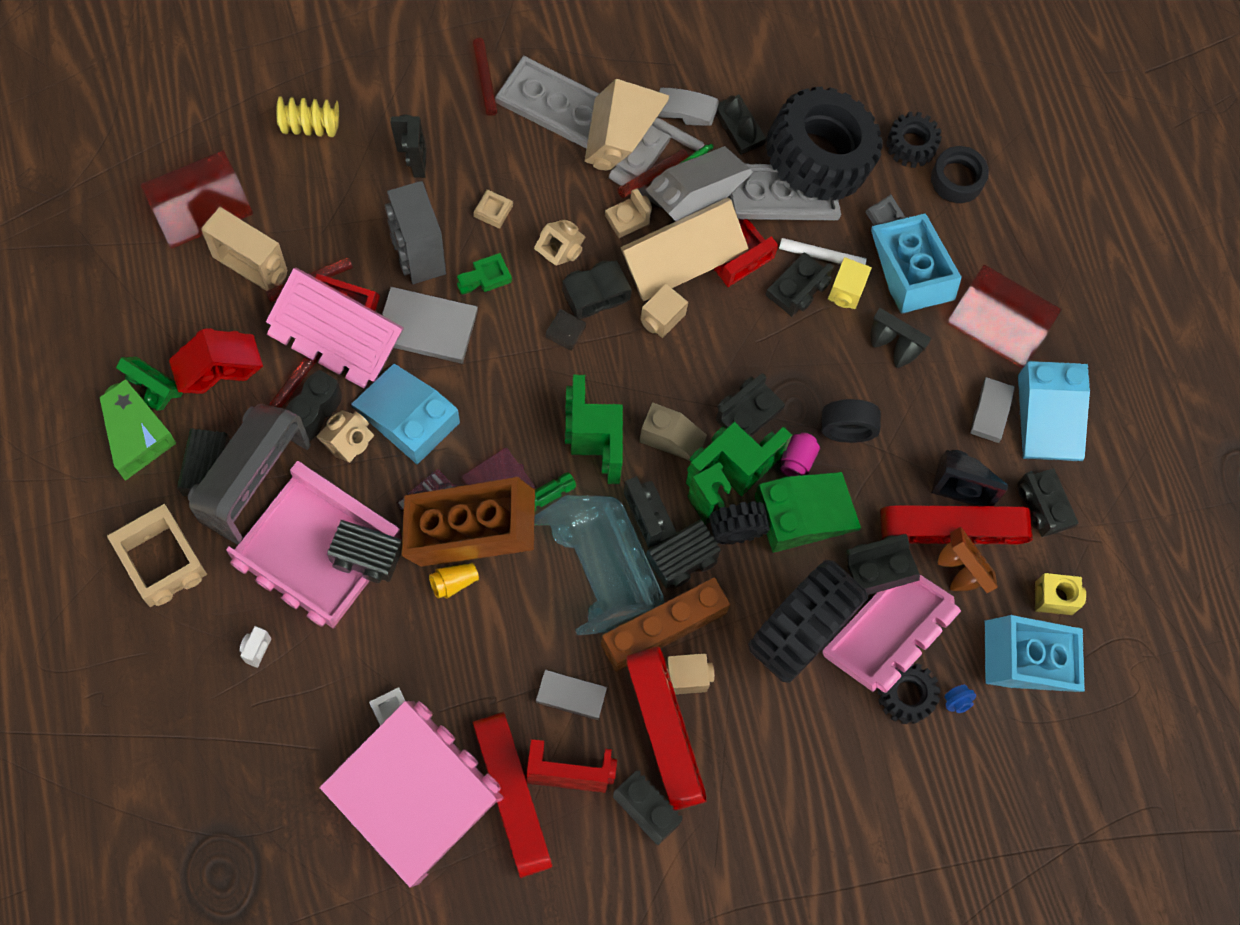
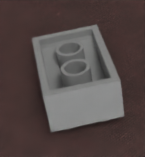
(698, 182)

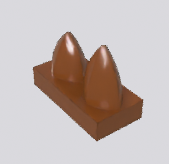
(977, 570)

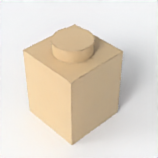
(663, 311)
(690, 673)

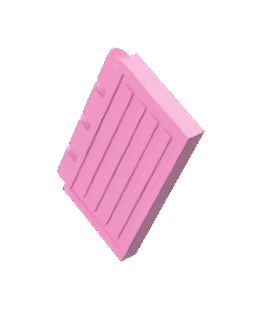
(332, 325)
(888, 630)

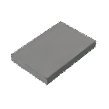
(431, 324)

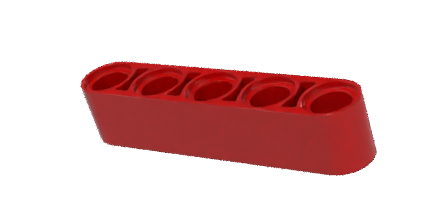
(936, 523)
(666, 728)
(517, 806)

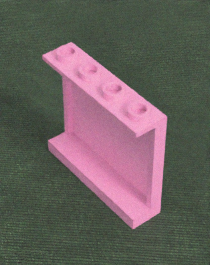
(292, 544)
(411, 791)

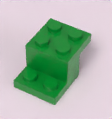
(594, 429)
(740, 455)

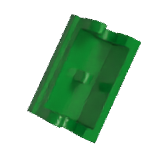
(704, 491)

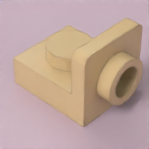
(630, 214)

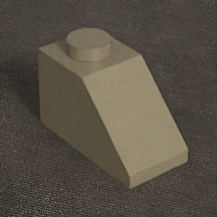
(671, 432)

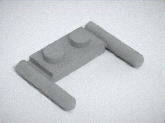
(648, 152)

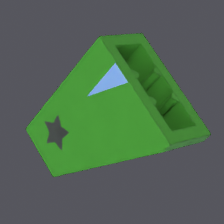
(132, 430)

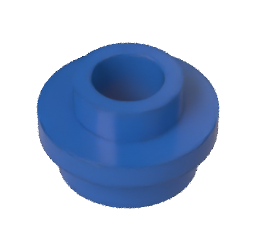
(959, 699)

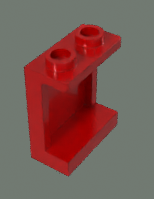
(759, 253)
(569, 775)

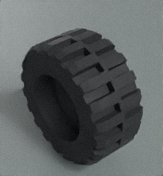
(837, 120)
(807, 620)

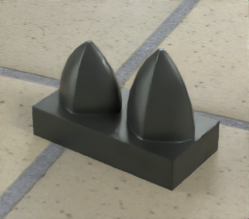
(740, 124)
(909, 343)

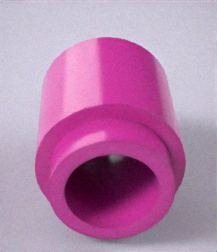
(799, 455)

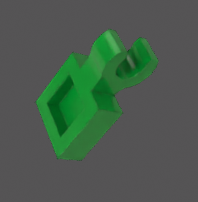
(487, 272)

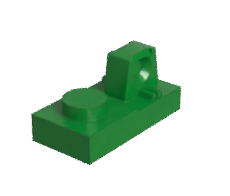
(160, 387)

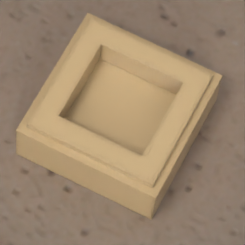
(493, 208)

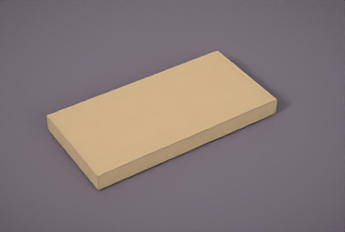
(685, 248)

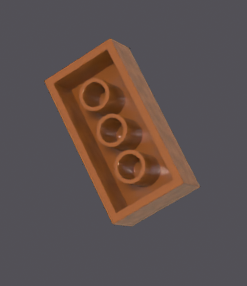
(469, 522)

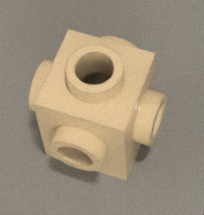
(560, 242)
(346, 435)

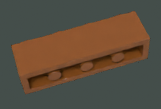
(666, 623)

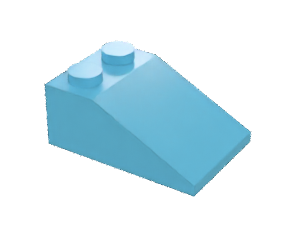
(915, 263)
(1054, 410)
(407, 412)
(1033, 654)

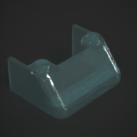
(609, 556)

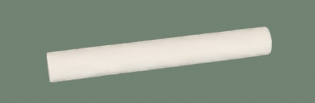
(817, 252)

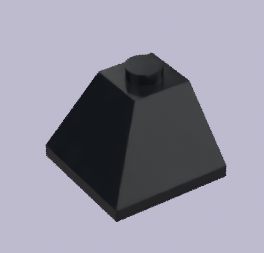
(967, 480)

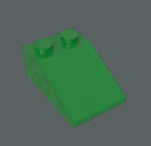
(807, 509)

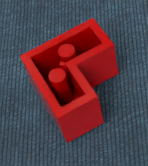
(214, 357)

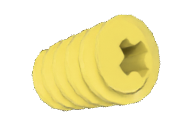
(307, 117)

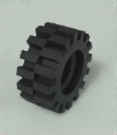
(917, 126)
(739, 523)
(927, 701)

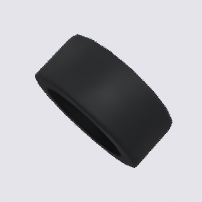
(967, 157)
(851, 421)

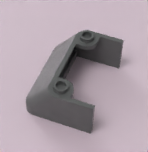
(244, 466)

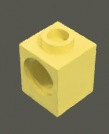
(849, 283)
(1047, 599)

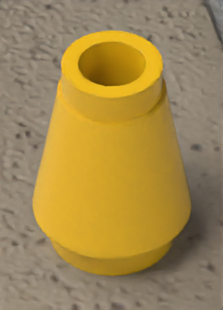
(452, 579)

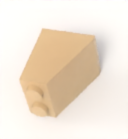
(620, 121)

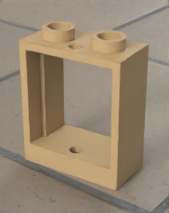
(245, 249)
(143, 530)

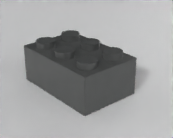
(415, 232)

